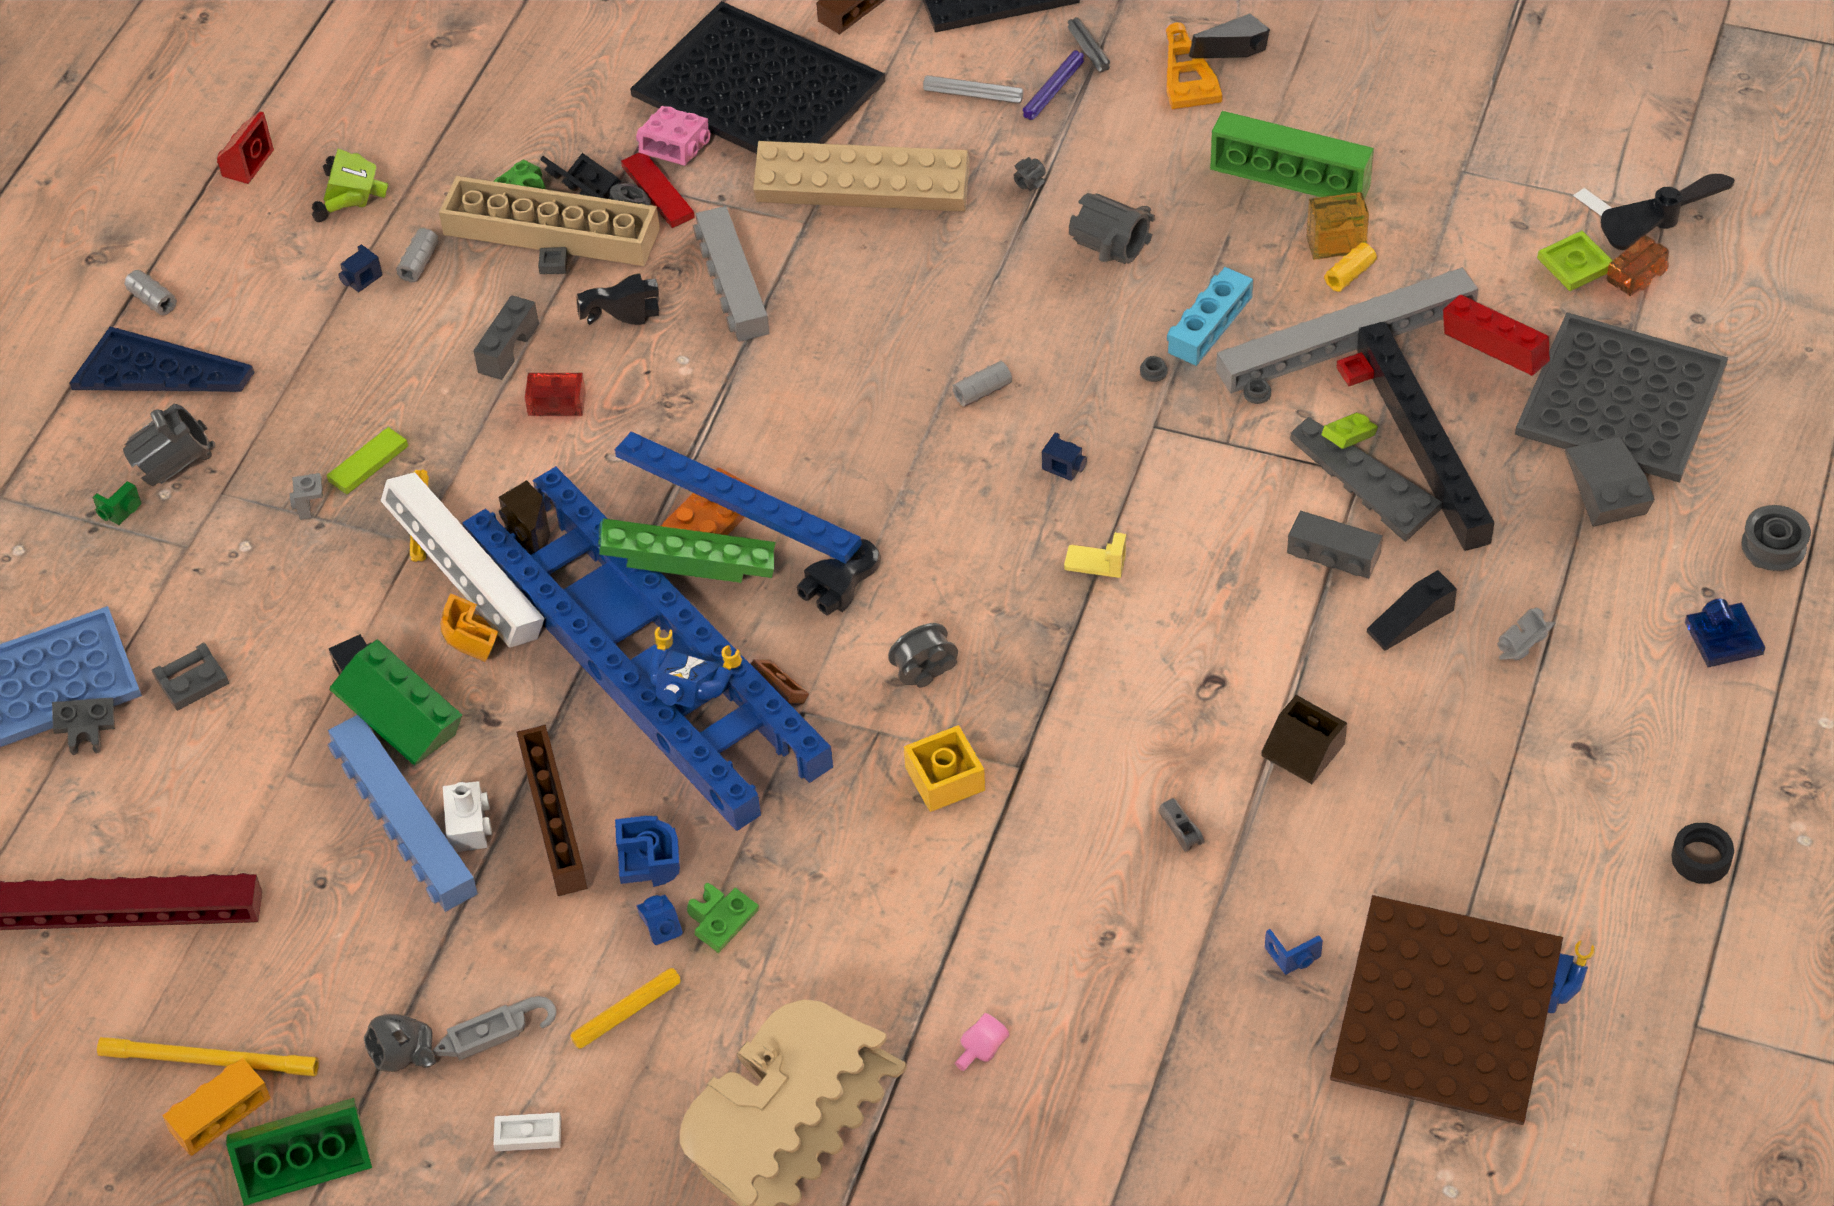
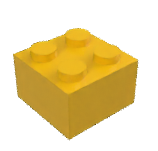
(944, 768)

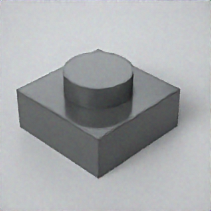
(553, 260)

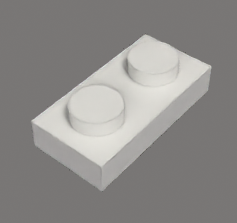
(527, 1132)

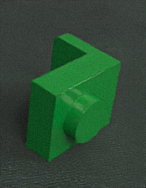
(119, 505)

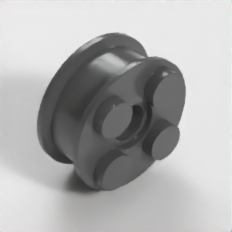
(1775, 538)
(923, 654)

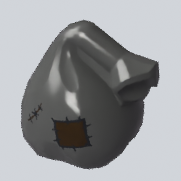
(397, 1041)

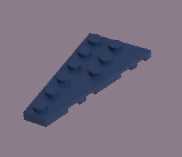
(144, 363)

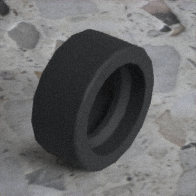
(1707, 834)

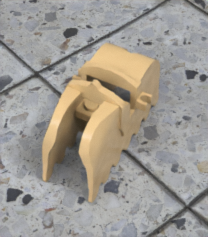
(811, 1078)

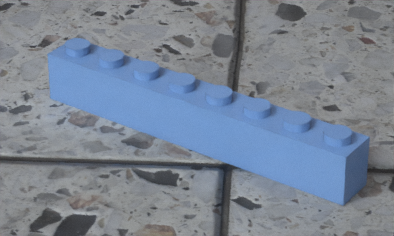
(402, 813)

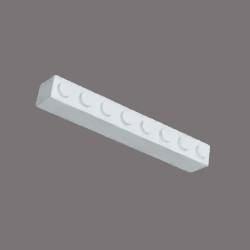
(462, 559)

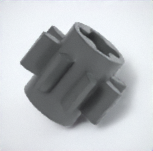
(1029, 174)

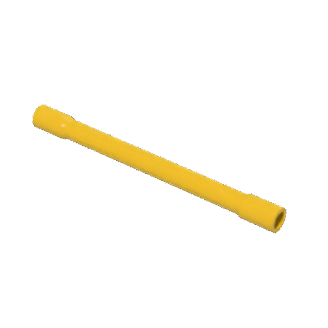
(125, 1048)

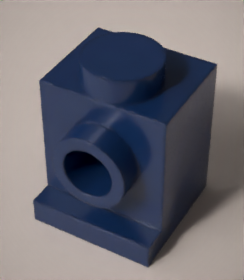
(360, 269)
(1063, 458)

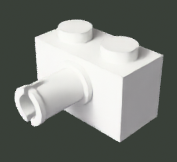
(465, 816)

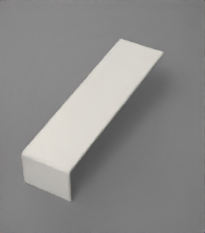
(1592, 201)

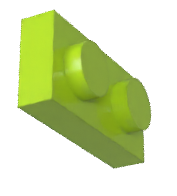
(1349, 430)

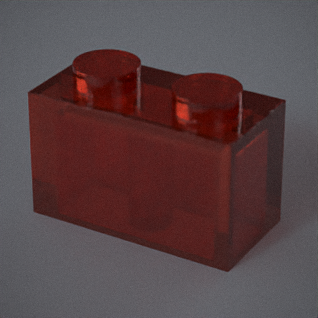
(555, 394)

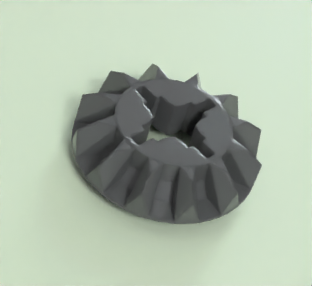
(629, 193)

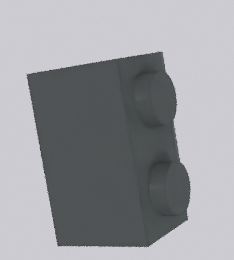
(1609, 481)

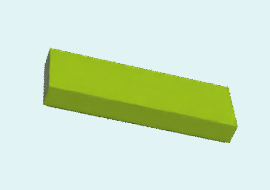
(367, 460)

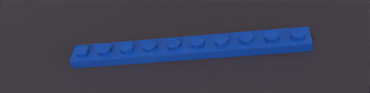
(738, 497)

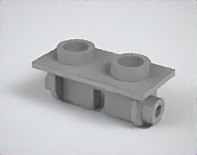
(1517, 643)

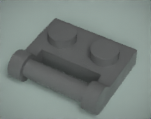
(193, 683)

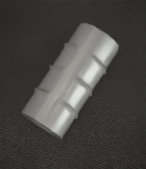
(417, 255)
(150, 292)
(982, 383)

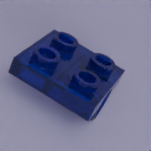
(1724, 633)

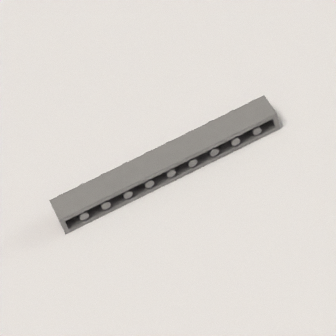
(1338, 331)

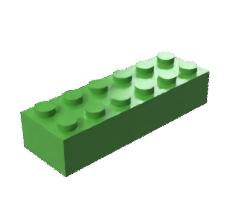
(1289, 157)

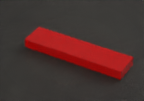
(658, 188)

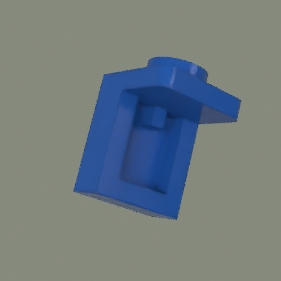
(660, 919)

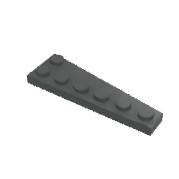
(1396, 499)

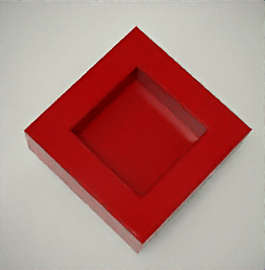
(1355, 369)

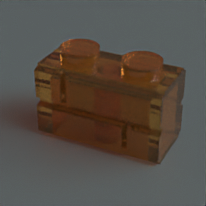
(1638, 265)

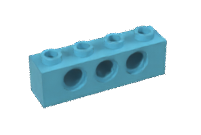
(1209, 316)

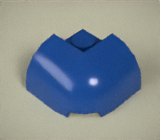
(646, 850)

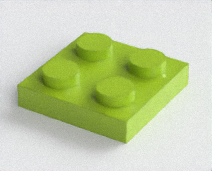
(1575, 260)

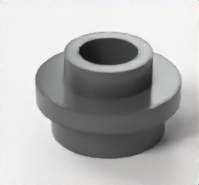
(1153, 369)
(1257, 391)

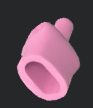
(982, 1041)

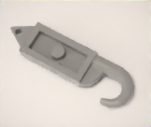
(491, 1028)

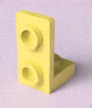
(1098, 561)

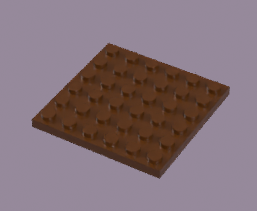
(1447, 1009)

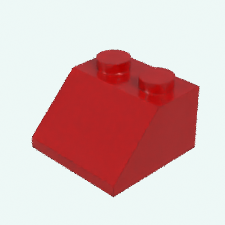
(246, 150)

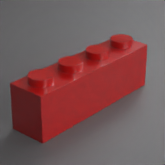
(1496, 335)

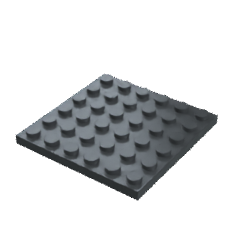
(1623, 385)

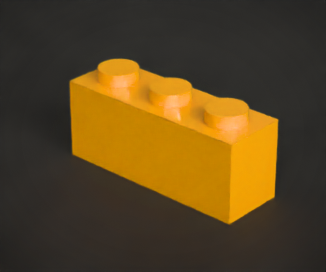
(216, 1106)

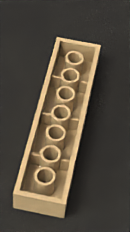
(861, 176)
(549, 219)

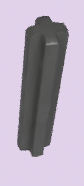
(1089, 44)

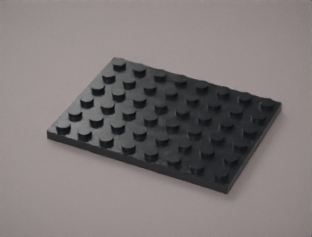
(758, 81)

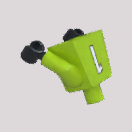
(348, 184)

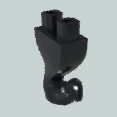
(623, 301)
(836, 580)

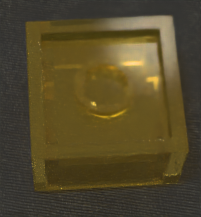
(1336, 224)

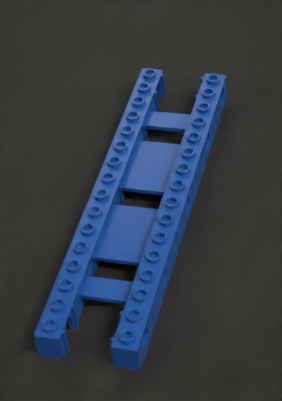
(617, 602)

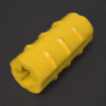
(1350, 267)

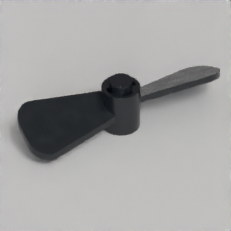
(1630, 222)

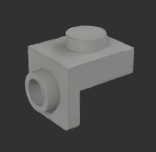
(304, 489)

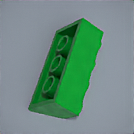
(396, 702)
(298, 1151)

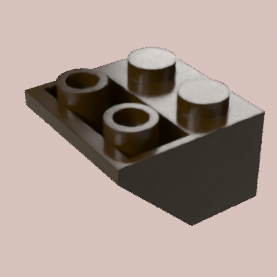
(525, 516)
(1304, 739)

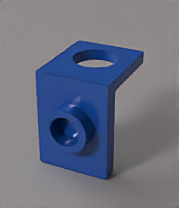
(1298, 957)

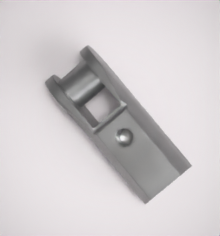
(1180, 823)

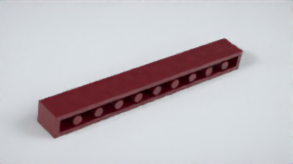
(130, 902)

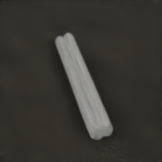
(973, 89)

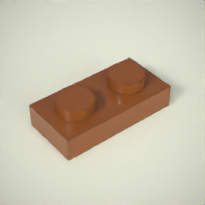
(780, 681)

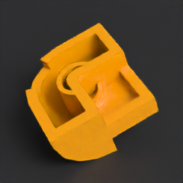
(466, 630)

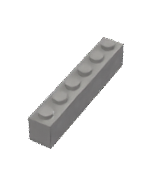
(731, 274)

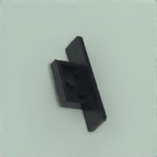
(585, 175)

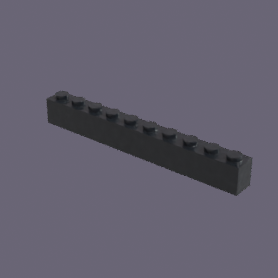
(1426, 437)

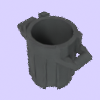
(1111, 228)
(168, 444)

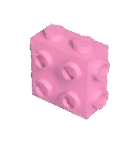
(673, 135)

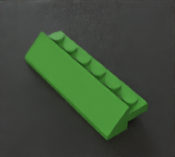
(686, 551)

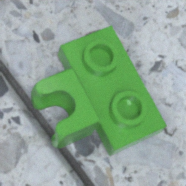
(523, 174)
(720, 917)

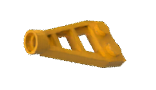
(1190, 92)

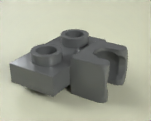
(83, 721)

